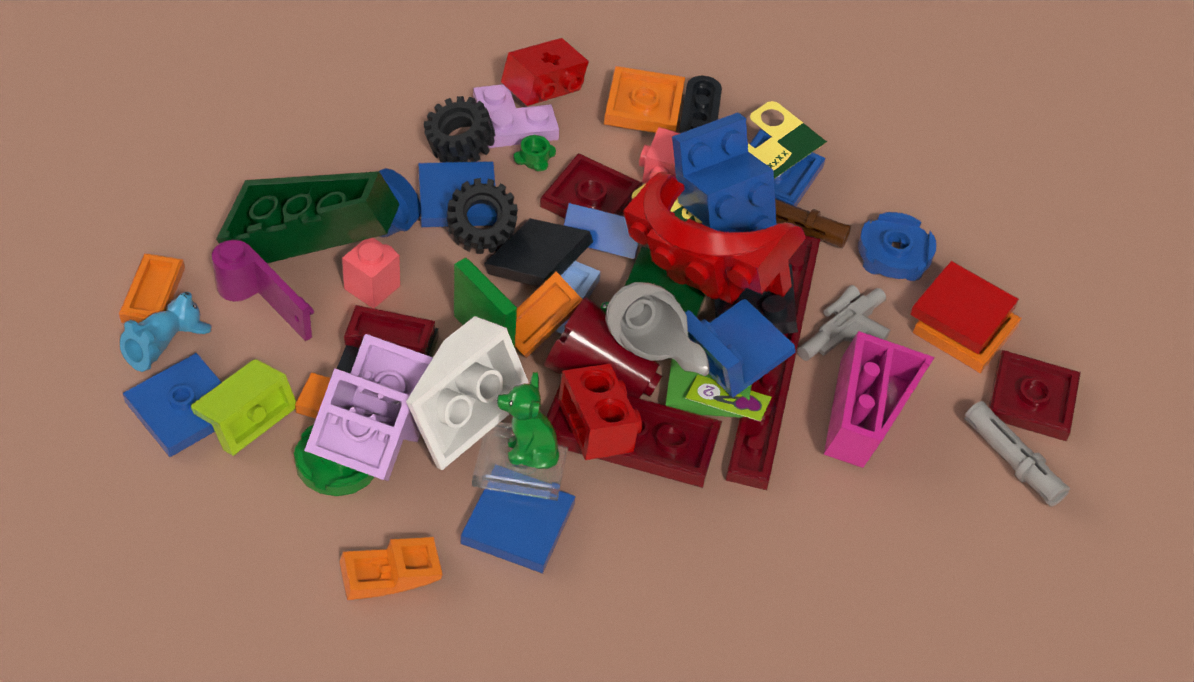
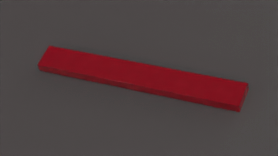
(757, 440)

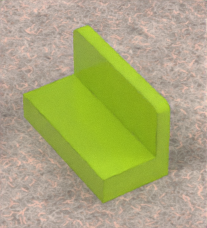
(246, 405)

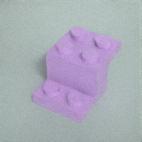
(367, 409)

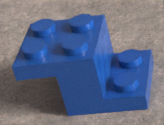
(722, 179)

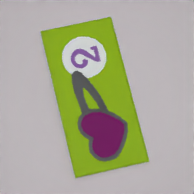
(712, 394)

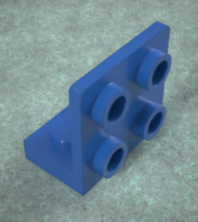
(739, 346)

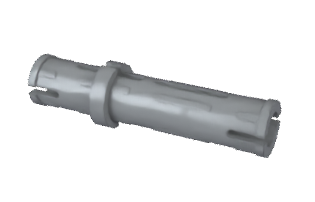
(1029, 466)

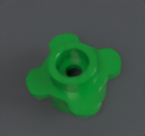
(535, 152)

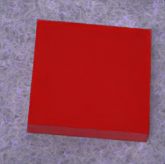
(964, 307)

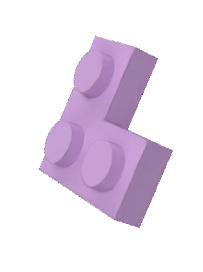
(515, 123)

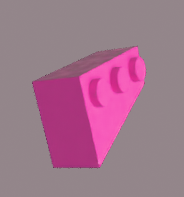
(869, 395)

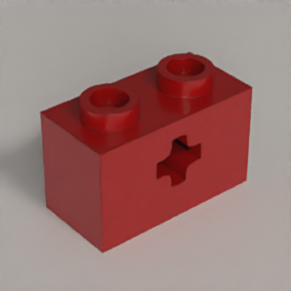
(544, 71)

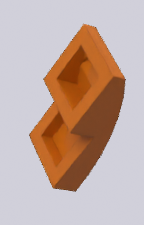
(388, 571)

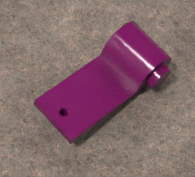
(244, 273)

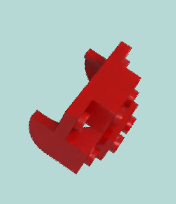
(707, 258)

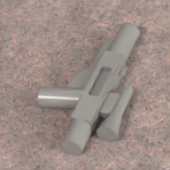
(847, 322)

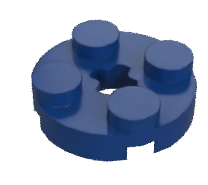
(896, 263)

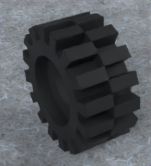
(455, 116)
(486, 194)

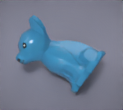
(147, 340)

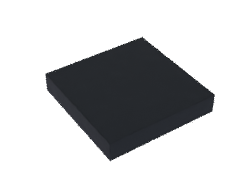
(538, 252)

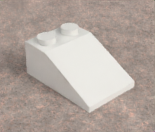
(461, 386)

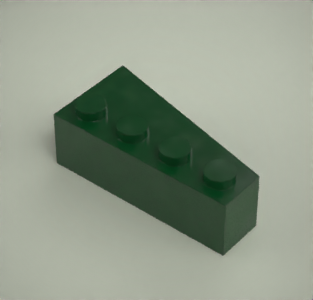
(309, 213)

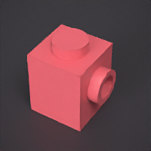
(658, 156)
(371, 271)

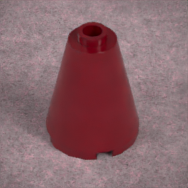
(590, 343)

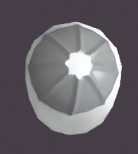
(654, 326)

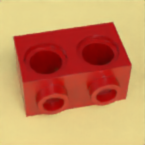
(599, 411)

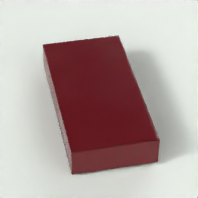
(392, 327)

